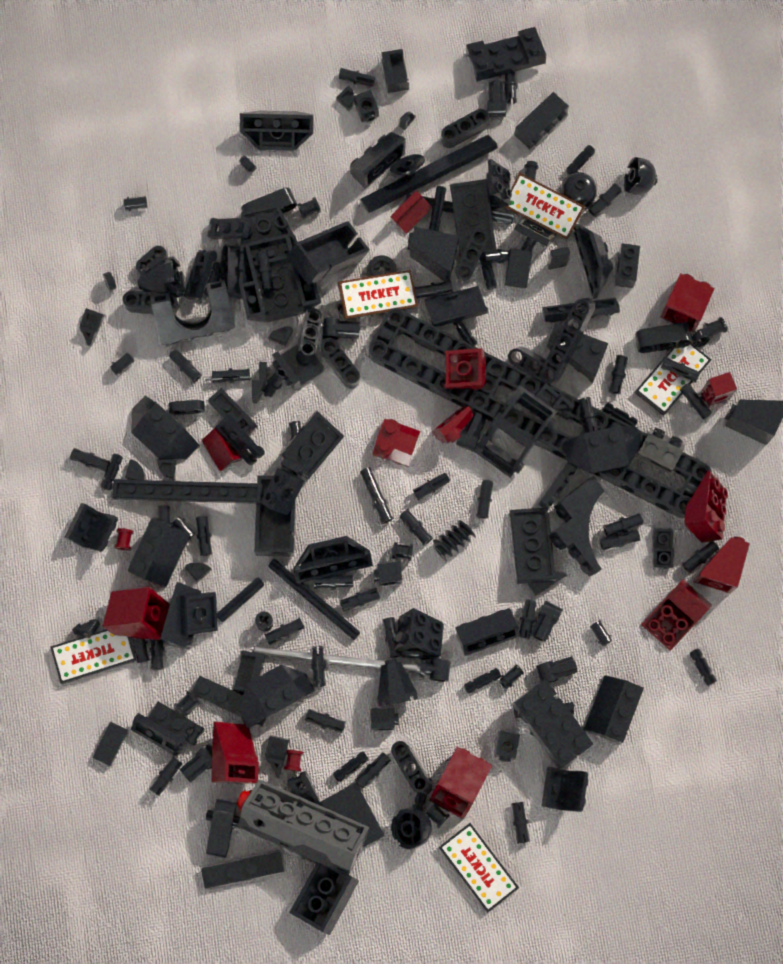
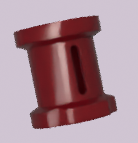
(123, 539)
(293, 760)

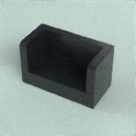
(394, 71)
(249, 669)

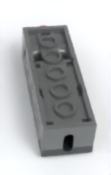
(302, 826)

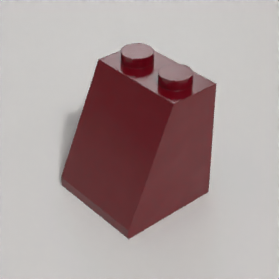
(687, 301)
(725, 567)
(136, 613)
(460, 782)

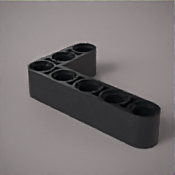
(559, 346)

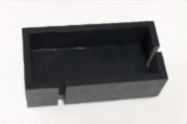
(327, 253)
(273, 529)
(552, 724)

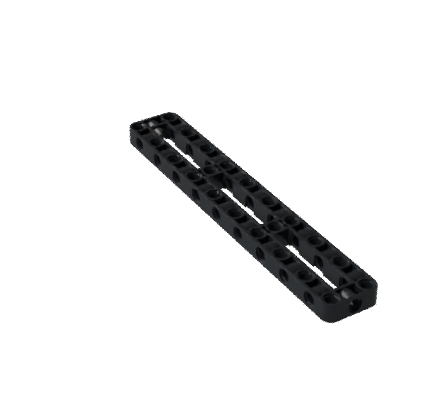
(511, 377)

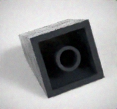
(433, 251)
(755, 418)

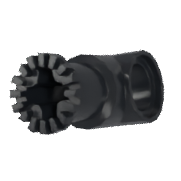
(704, 335)

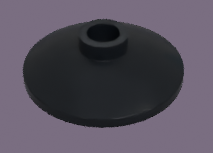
(407, 165)

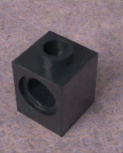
(366, 99)
(388, 573)
(384, 719)
(513, 739)

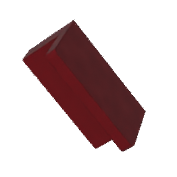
(411, 212)
(220, 450)

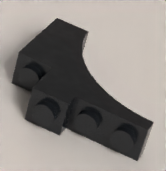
(574, 532)

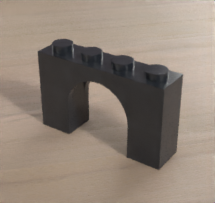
(174, 329)

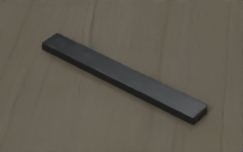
(429, 173)
(188, 491)

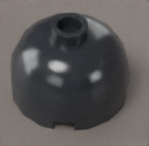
(640, 177)
(579, 188)
(411, 828)

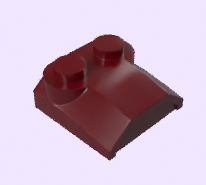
(465, 369)
(449, 429)
(396, 442)

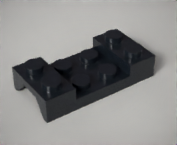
(506, 55)

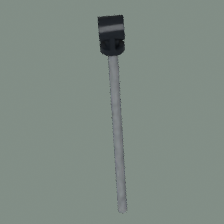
(438, 669)

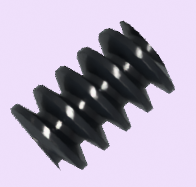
(453, 539)

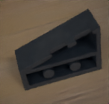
(587, 354)

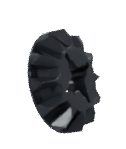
(375, 263)

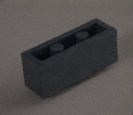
(541, 120)
(487, 631)

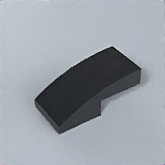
(259, 385)

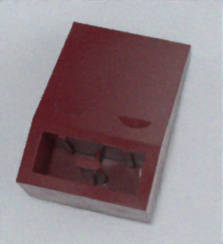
(707, 510)
(676, 614)
(233, 755)

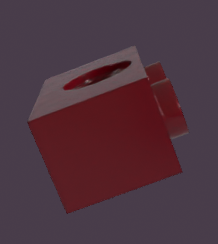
(718, 389)

